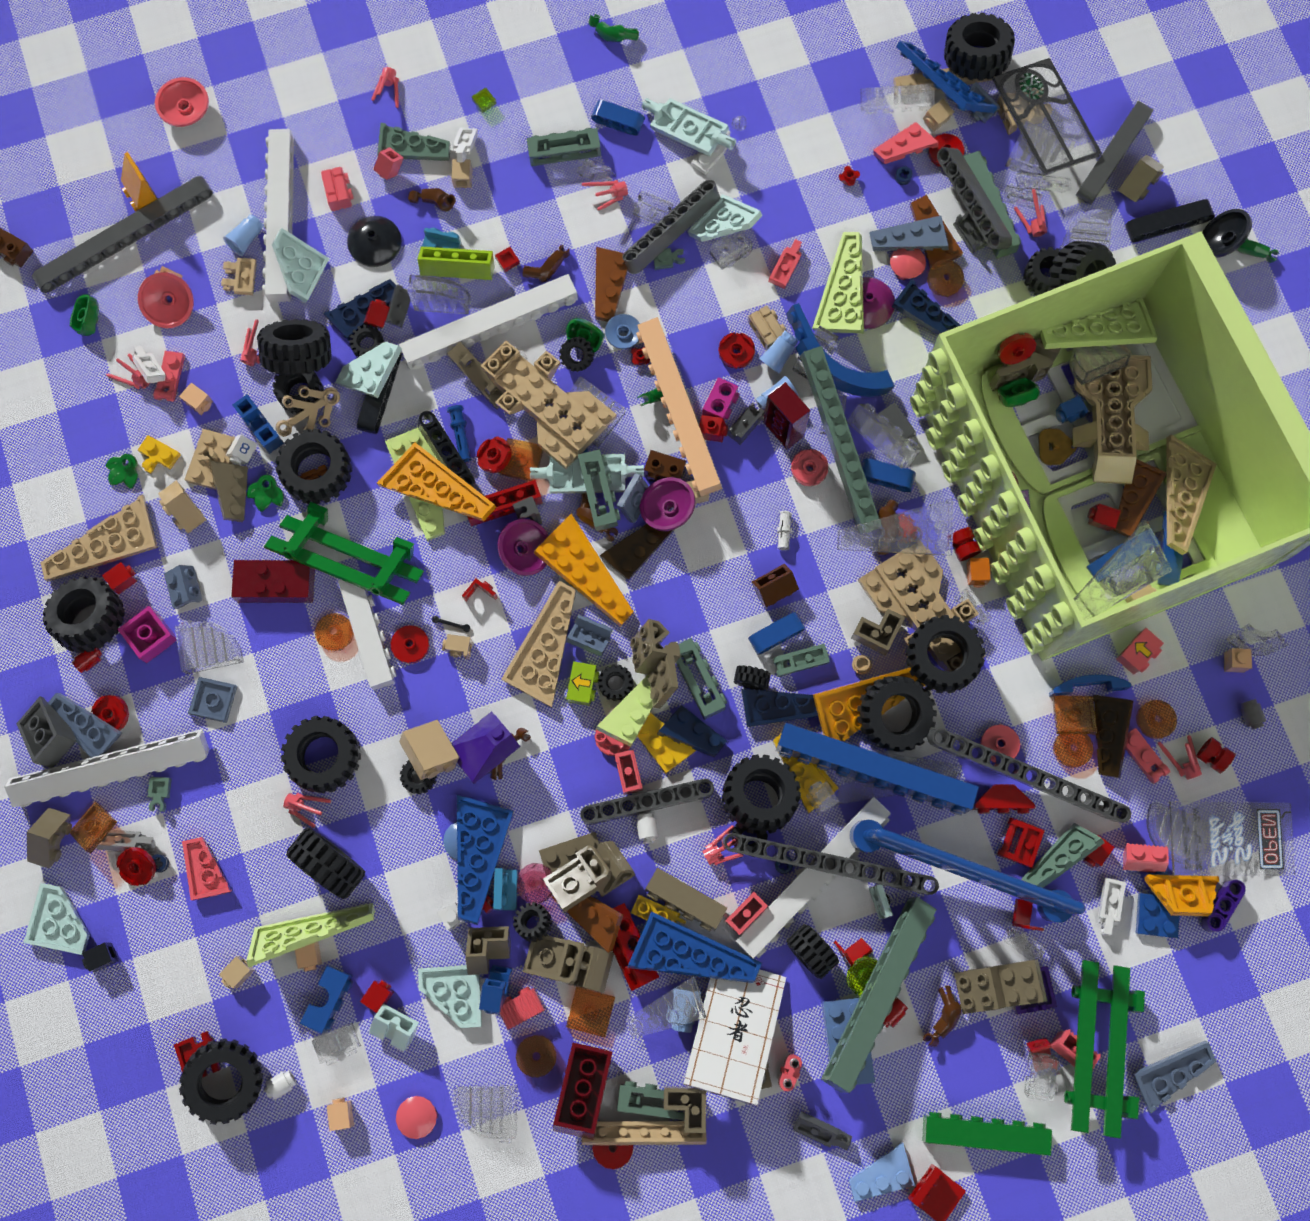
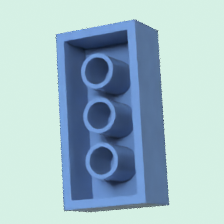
(835, 1019)

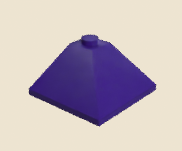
(484, 747)

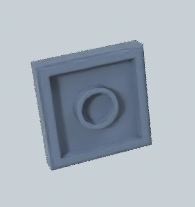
(631, 498)
(212, 699)

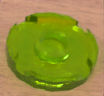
(860, 973)

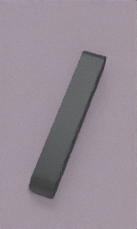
(1114, 152)
(974, 198)
(671, 226)
(637, 799)

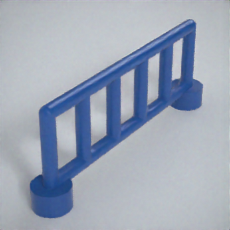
(1051, 904)

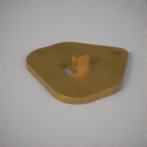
(1061, 446)

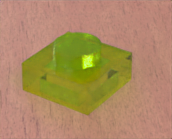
(484, 100)

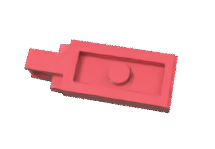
(786, 265)

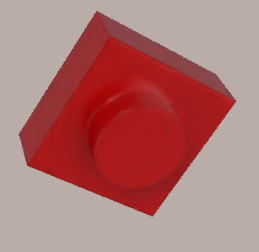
(507, 259)
(488, 904)

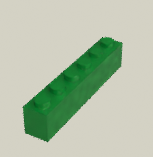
(986, 1134)

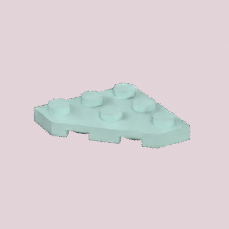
(724, 219)
(298, 263)
(371, 370)
(56, 922)
(453, 993)

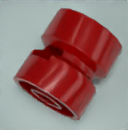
(965, 545)
(1218, 757)

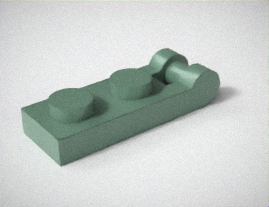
(801, 660)

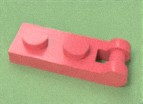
(172, 367)
(1145, 756)

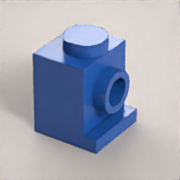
(1071, 410)

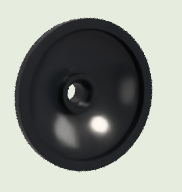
(1227, 231)
(377, 249)

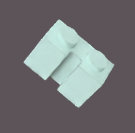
(394, 1026)

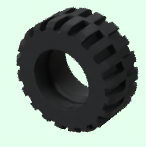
(979, 31)
(1078, 261)
(294, 347)
(300, 448)
(73, 598)
(959, 633)
(920, 721)
(300, 739)
(777, 777)
(325, 863)
(214, 1109)

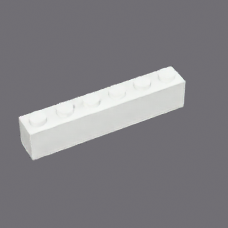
(368, 636)

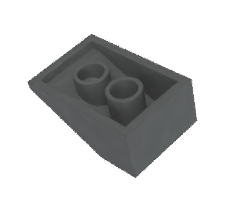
(45, 734)

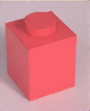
(388, 163)

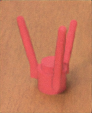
(387, 78)
(617, 190)
(1038, 225)
(249, 355)
(138, 380)
(1191, 768)
(295, 803)
(713, 853)

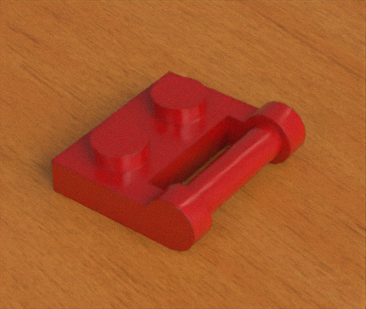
(1027, 844)

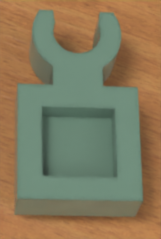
(666, 259)
(158, 790)

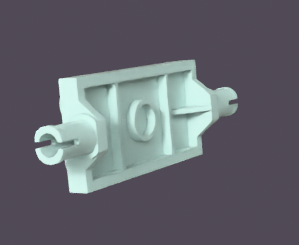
(688, 126)
(571, 479)

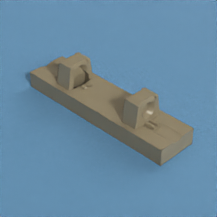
(460, 357)

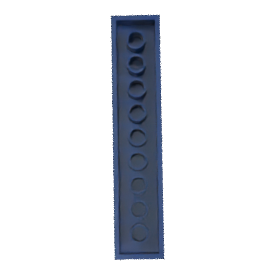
(877, 769)

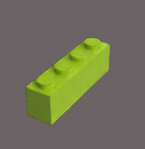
(456, 263)

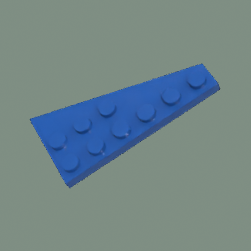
(953, 87)
(479, 846)
(678, 950)

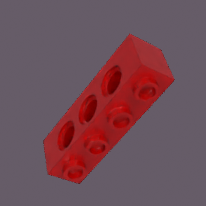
(506, 498)
(623, 954)

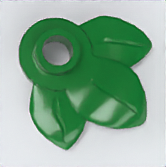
(122, 473)
(263, 495)

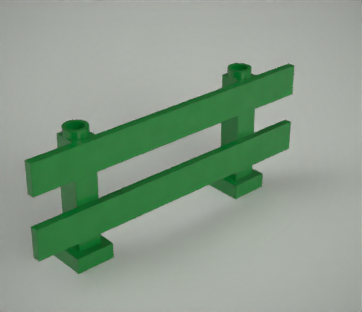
(378, 585)
(1122, 1001)

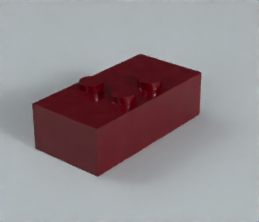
(786, 415)
(272, 581)
(582, 1091)

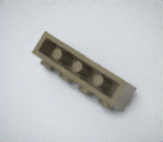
(685, 899)

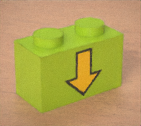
(582, 684)

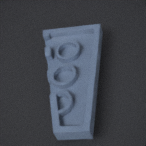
(919, 234)
(90, 731)
(1172, 1073)

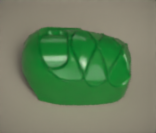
(85, 315)
(584, 329)
(1018, 392)

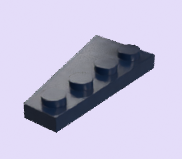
(922, 310)
(353, 313)
(773, 707)

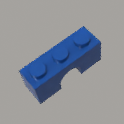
(258, 424)
(336, 984)
(495, 989)

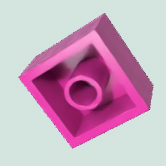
(147, 634)

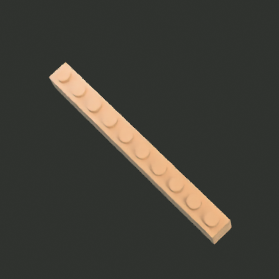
(679, 406)

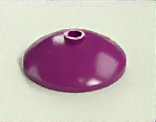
(879, 308)
(663, 496)
(526, 535)

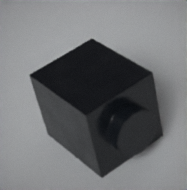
(99, 957)

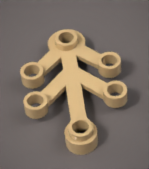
(309, 409)

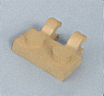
(244, 276)

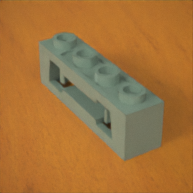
(564, 146)
(591, 460)
(712, 706)
(649, 1090)

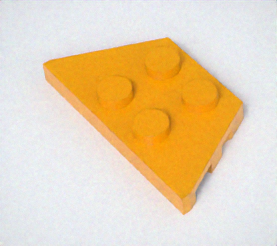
(1184, 893)

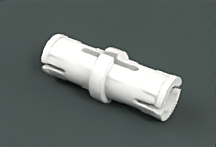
(784, 530)

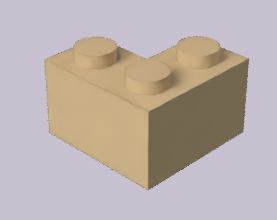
(178, 503)

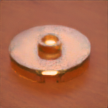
(939, 284)
(338, 640)
(1149, 726)
(1068, 757)
(525, 1059)

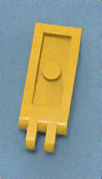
(644, 906)

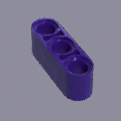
(1231, 901)

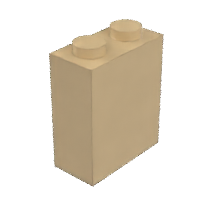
(429, 750)

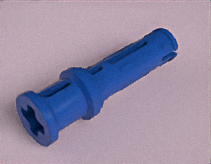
(458, 425)

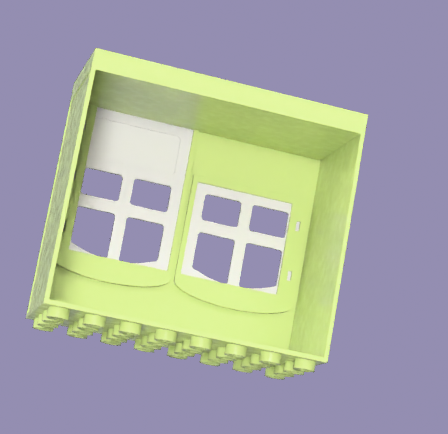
(1207, 390)

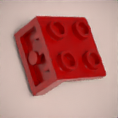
(936, 1194)

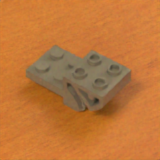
(1032, 368)
(656, 661)
(589, 872)
(569, 963)
(1000, 986)

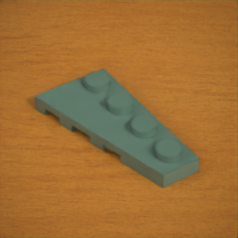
(412, 145)
(1065, 853)

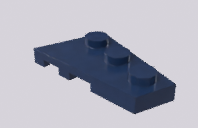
(690, 730)

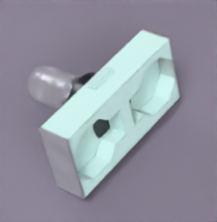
(882, 901)

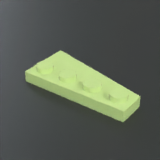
(629, 715)

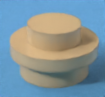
(861, 664)

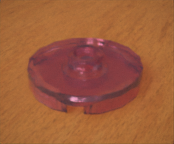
(526, 883)

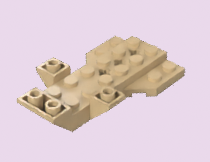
(530, 390)
(1115, 431)
(924, 575)

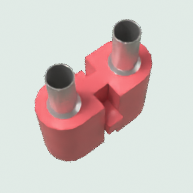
(789, 1073)

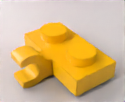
(157, 453)

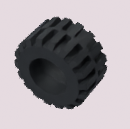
(1034, 278)
(285, 383)
(812, 951)

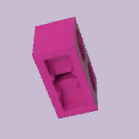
(716, 399)

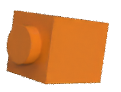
(978, 572)

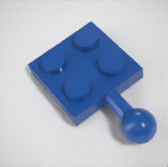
(1153, 916)

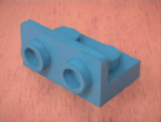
(440, 239)
(505, 889)

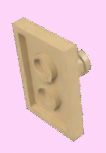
(210, 447)

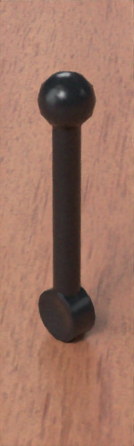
(466, 628)

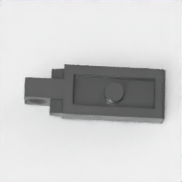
(821, 1131)

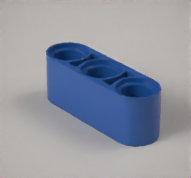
(617, 117)
(888, 475)
(776, 633)

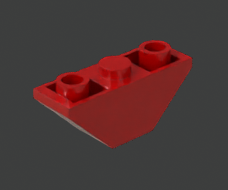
(1003, 798)

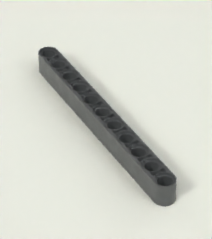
(122, 234)
(1038, 776)
(839, 864)

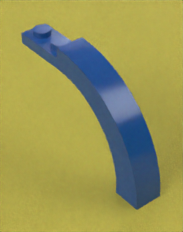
(844, 378)

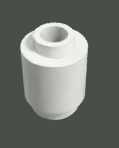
(647, 828)
(280, 1085)

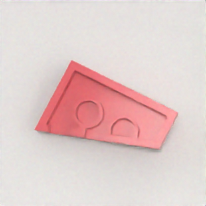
(907, 141)
(202, 870)

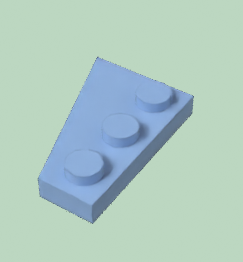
(883, 1176)

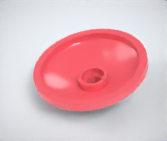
(181, 94)
(154, 302)

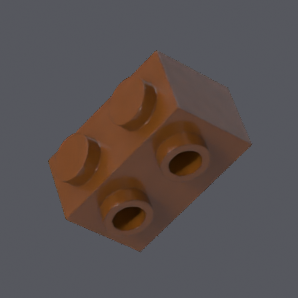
(14, 249)
(663, 466)
(775, 585)

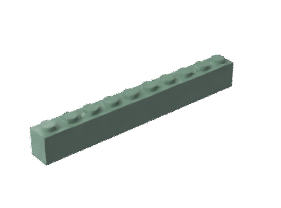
(839, 435)
(879, 995)

